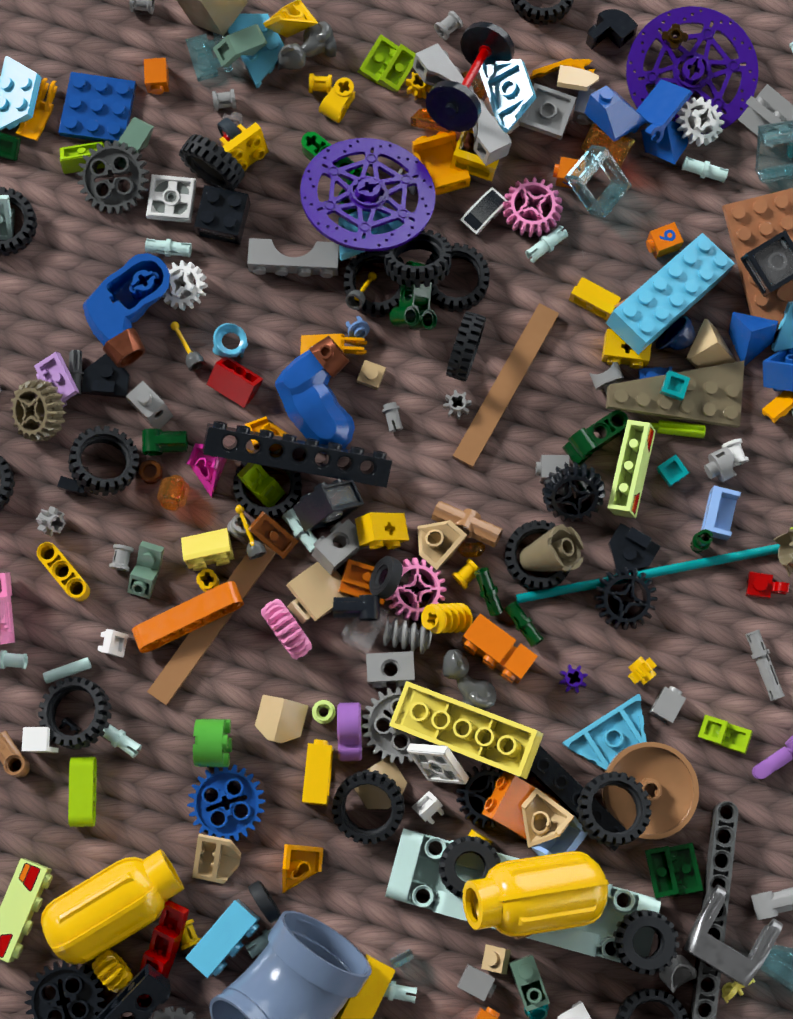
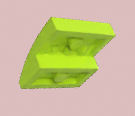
(387, 64)

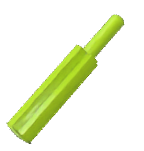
(679, 428)

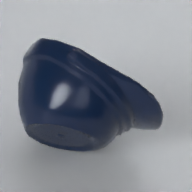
(678, 335)

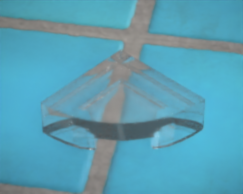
(235, 117)

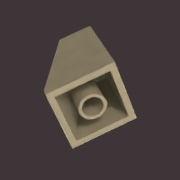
(213, 14)

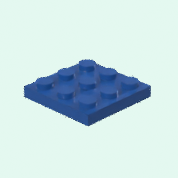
(96, 107)

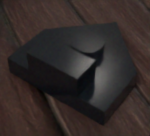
(105, 379)
(632, 548)

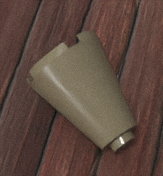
(553, 551)

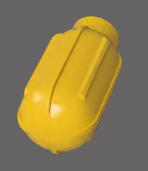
(537, 895)
(109, 907)

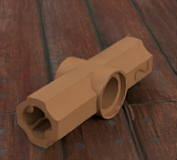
(469, 522)

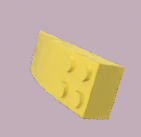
(466, 729)

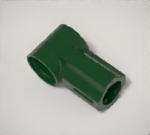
(156, 441)

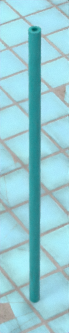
(652, 572)

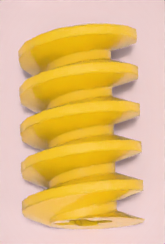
(446, 618)

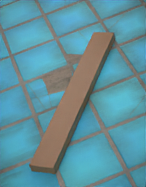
(505, 385)
(200, 640)

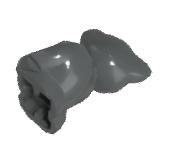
(315, 41)
(474, 691)

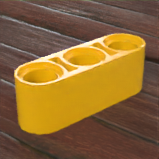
(55, 564)

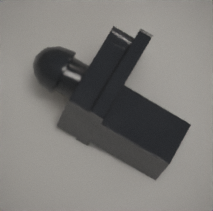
(70, 485)

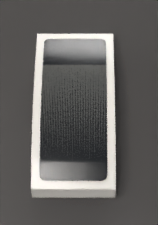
(484, 210)

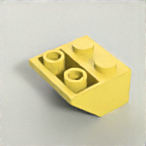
(207, 549)

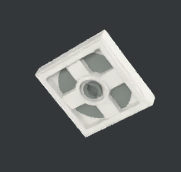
(171, 198)
(437, 763)

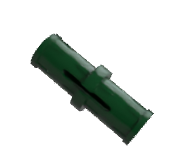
(702, 539)
(488, 591)
(523, 624)

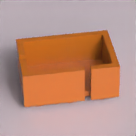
(497, 649)

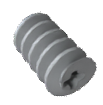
(407, 635)

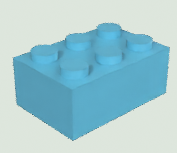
(223, 939)

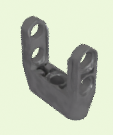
(721, 956)

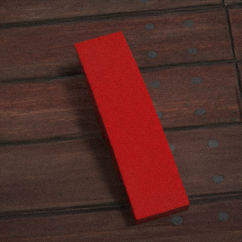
(166, 939)

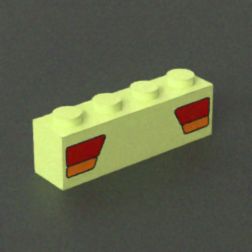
(631, 468)
(19, 906)

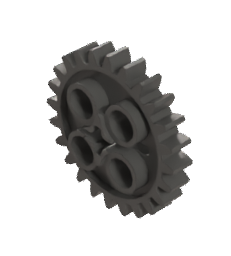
(110, 156)

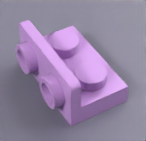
(55, 370)

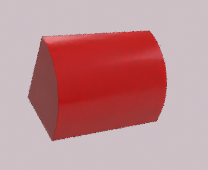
(234, 381)

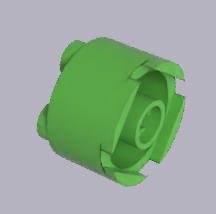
(212, 742)

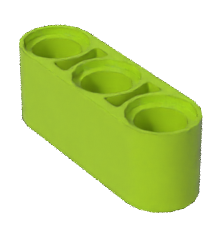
(82, 791)

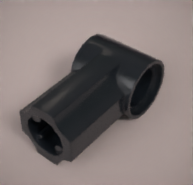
(361, 608)

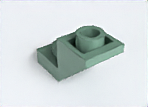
(243, 42)
(136, 135)
(146, 570)

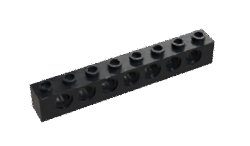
(376, 475)

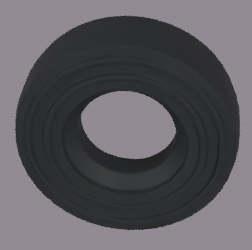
(391, 570)
(264, 901)

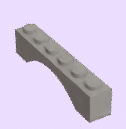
(489, 139)

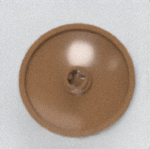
(665, 777)

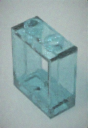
(586, 168)

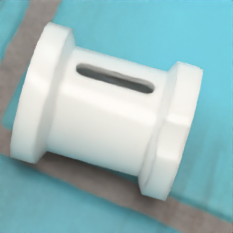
(736, 449)

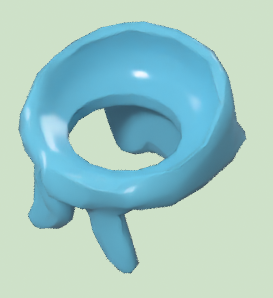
(226, 328)

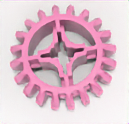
(519, 217)
(415, 579)
(286, 629)

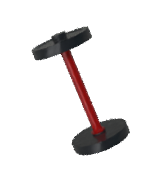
(453, 103)

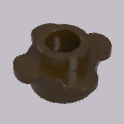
(673, 42)

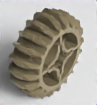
(44, 409)

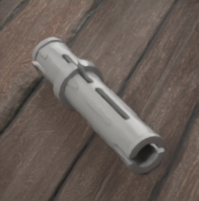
(765, 665)

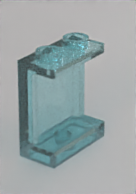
(775, 152)

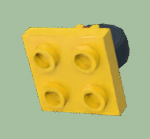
(244, 144)

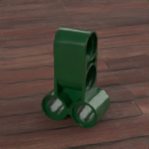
(414, 307)
(584, 441)

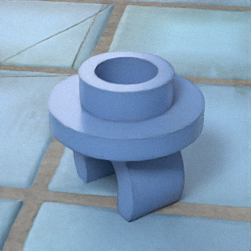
(358, 329)

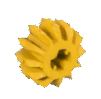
(112, 970)

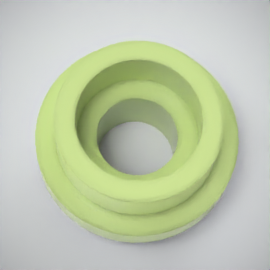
(323, 704)

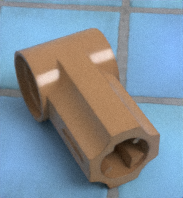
(9, 754)

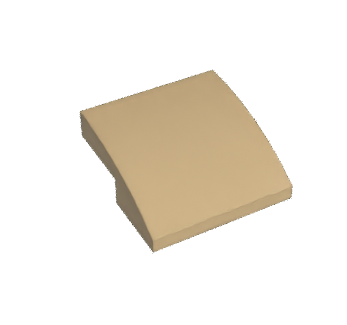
(316, 590)

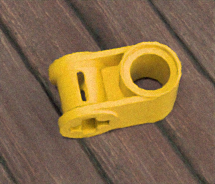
(336, 103)

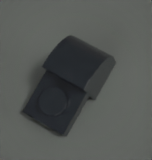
(612, 24)

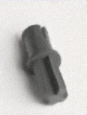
(75, 368)

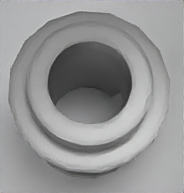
(392, 416)

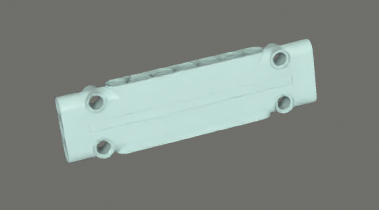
(419, 869)

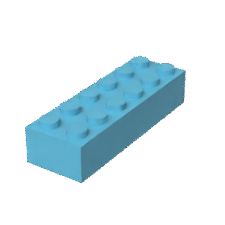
(670, 293)

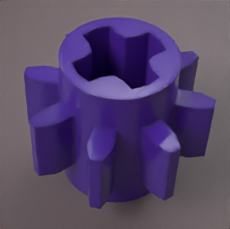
(566, 680)

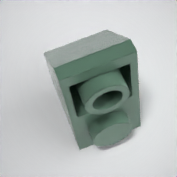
(529, 982)

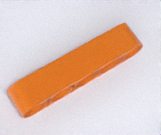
(187, 617)

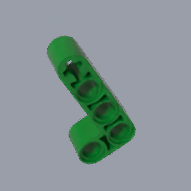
(310, 152)

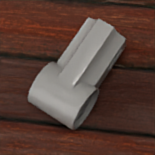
(771, 903)

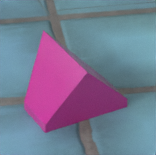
(206, 467)

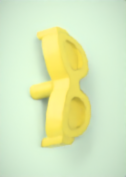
(731, 989)

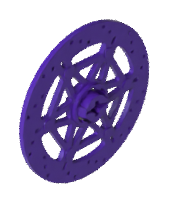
(702, 18)
(367, 194)

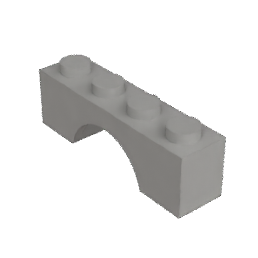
(321, 260)

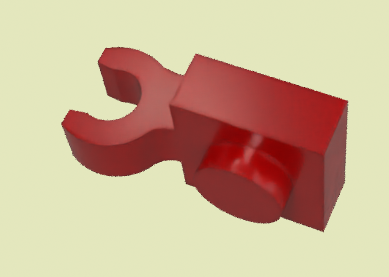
(761, 586)

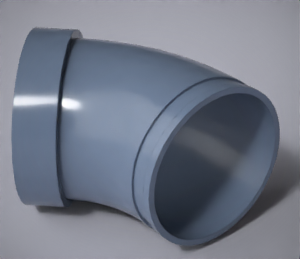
(298, 975)

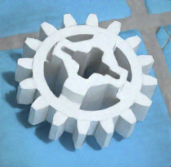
(701, 121)
(189, 293)

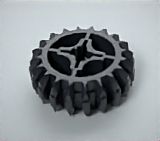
(589, 487)
(622, 608)
(467, 792)

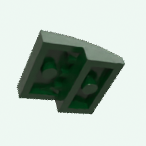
(674, 871)

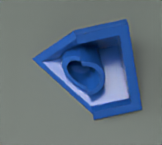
(670, 146)
(751, 335)

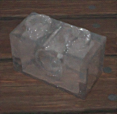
(360, 640)

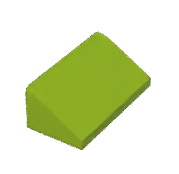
(73, 155)

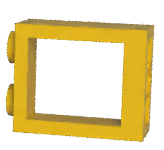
(468, 161)
(318, 773)

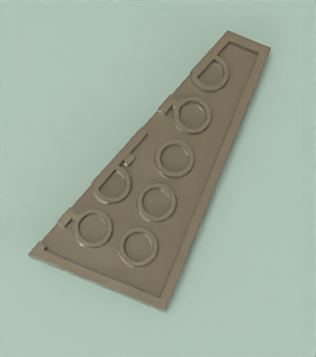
(710, 398)

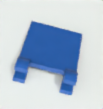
(661, 107)

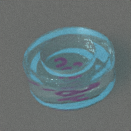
(402, 958)

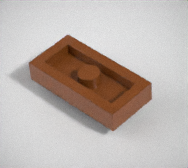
(273, 534)

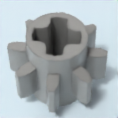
(455, 398)
(50, 521)

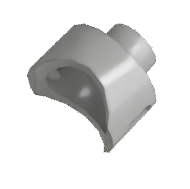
(611, 376)
(720, 466)
(678, 973)

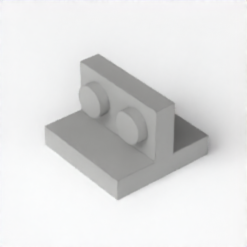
(766, 109)
(548, 112)

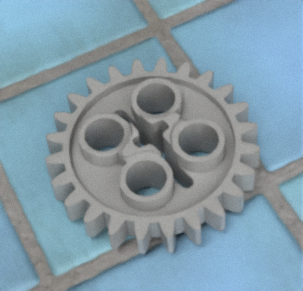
(385, 740)

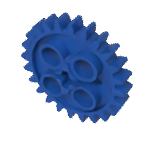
(220, 781)

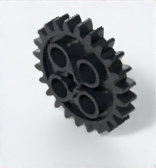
(87, 994)

